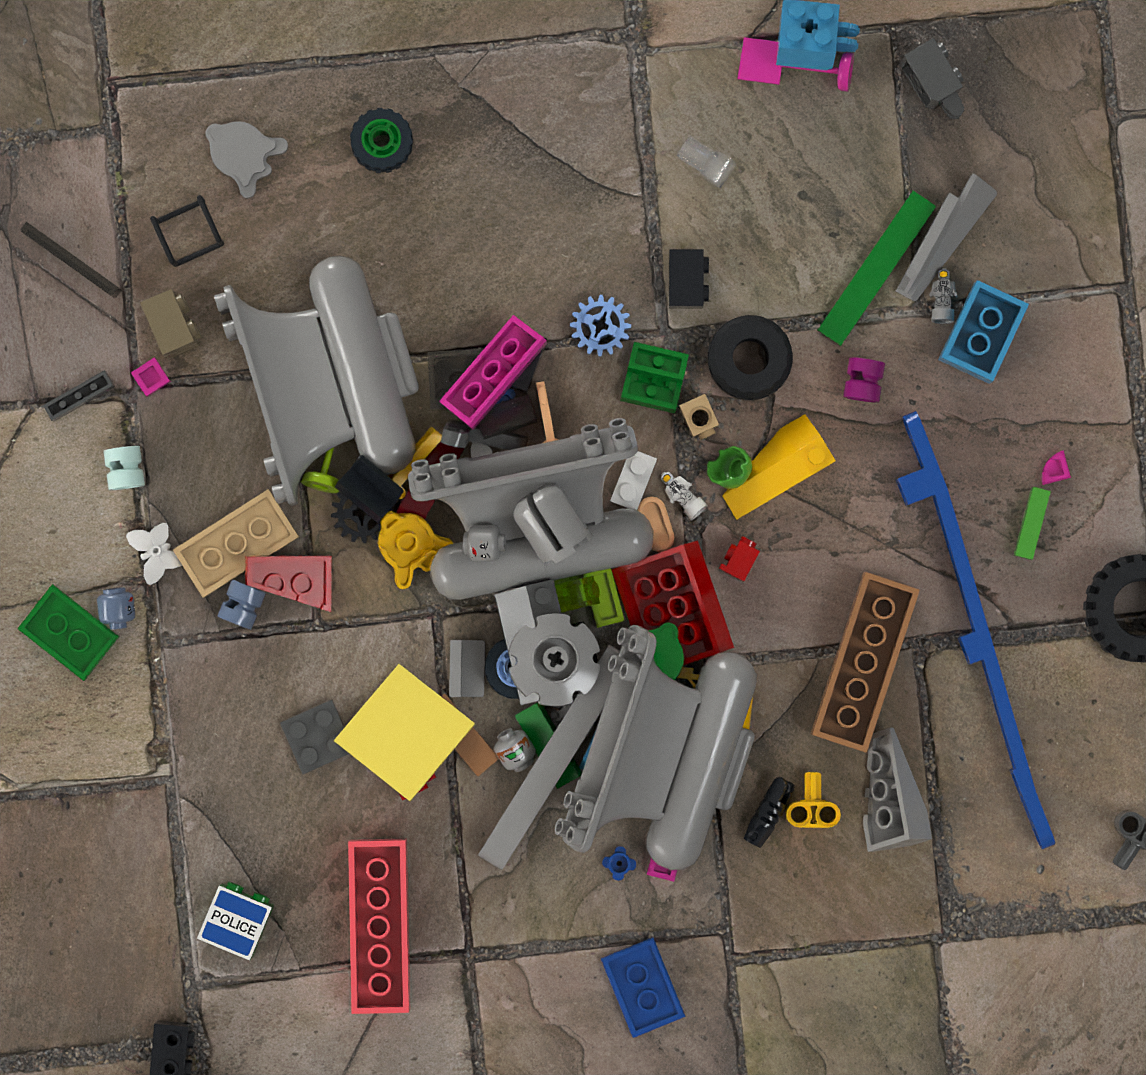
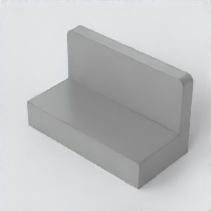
(467, 668)

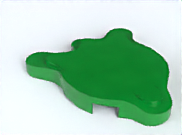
(668, 651)

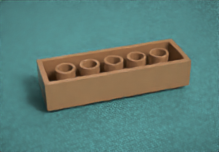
(865, 661)

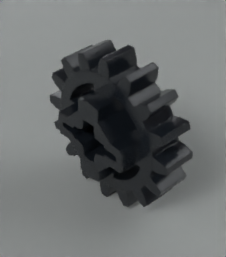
(348, 514)

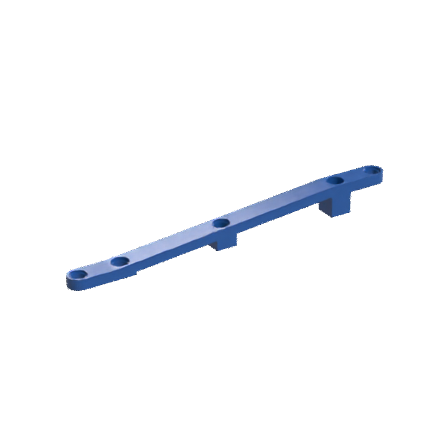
(978, 643)

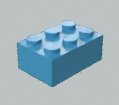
(983, 332)

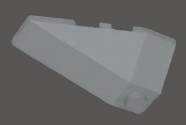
(894, 804)

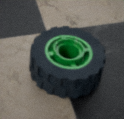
(381, 123)

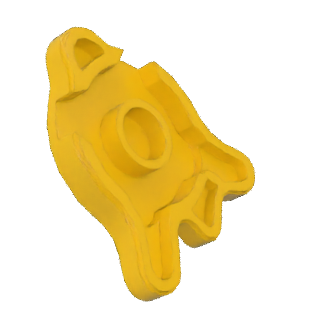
(407, 544)

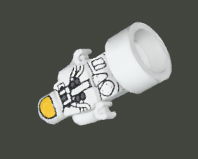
(679, 491)

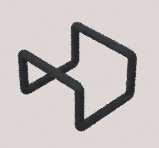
(200, 202)

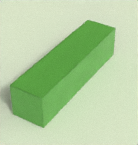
(1032, 523)

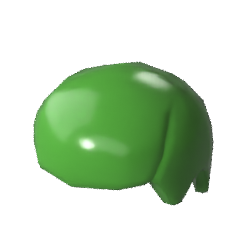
(730, 468)

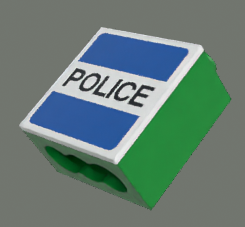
(236, 920)

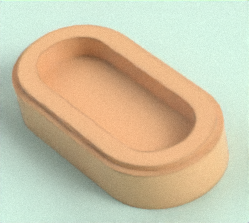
(657, 514)

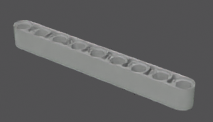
(548, 768)

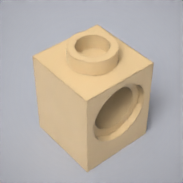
(699, 404)

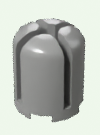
(551, 523)

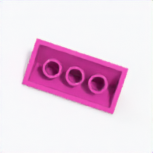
(493, 372)

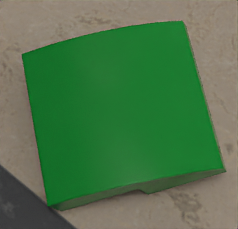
(654, 377)

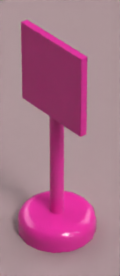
(759, 64)

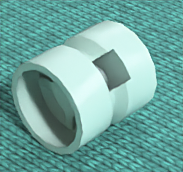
(124, 468)

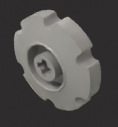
(533, 669)

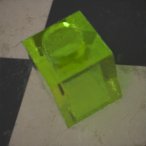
(578, 594)

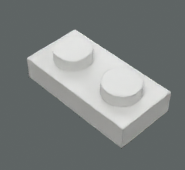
(633, 480)

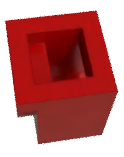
(740, 559)

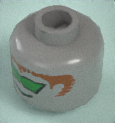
(514, 750)

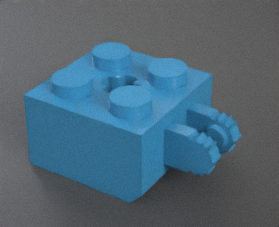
(810, 35)

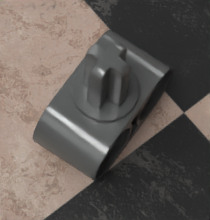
(1134, 840)

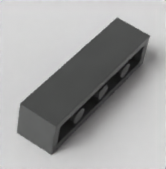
(79, 396)

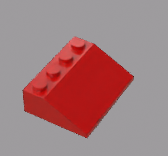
(676, 591)

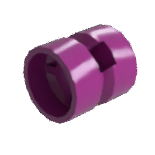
(864, 380)

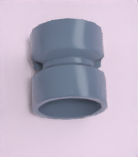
(241, 604)

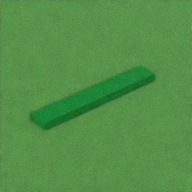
(876, 268)

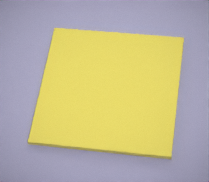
(404, 732)

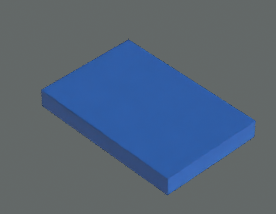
(643, 987)

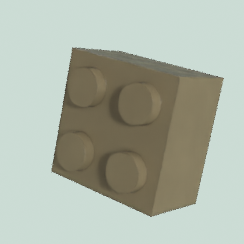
(171, 324)

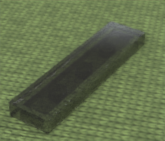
(70, 260)

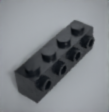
(171, 1048)

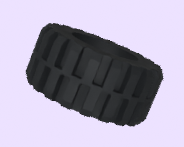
(1100, 608)

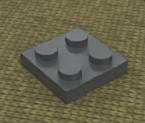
(313, 736)

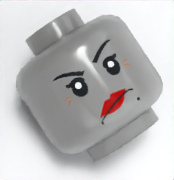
(484, 543)

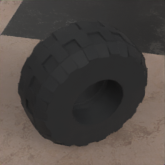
(757, 330)

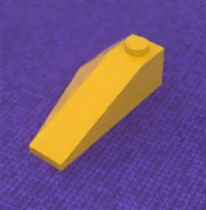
(784, 462)

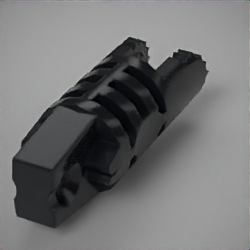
(769, 811)

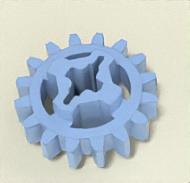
(588, 320)

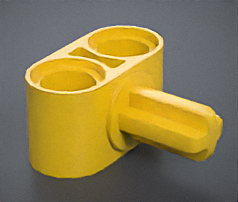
(813, 804)

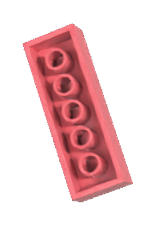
(379, 926)

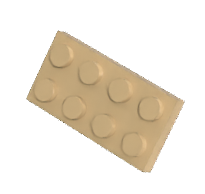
(220, 550)

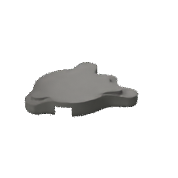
(242, 153)

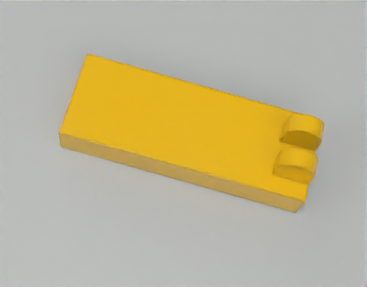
(423, 449)

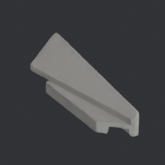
(946, 232)

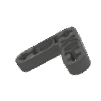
(459, 434)

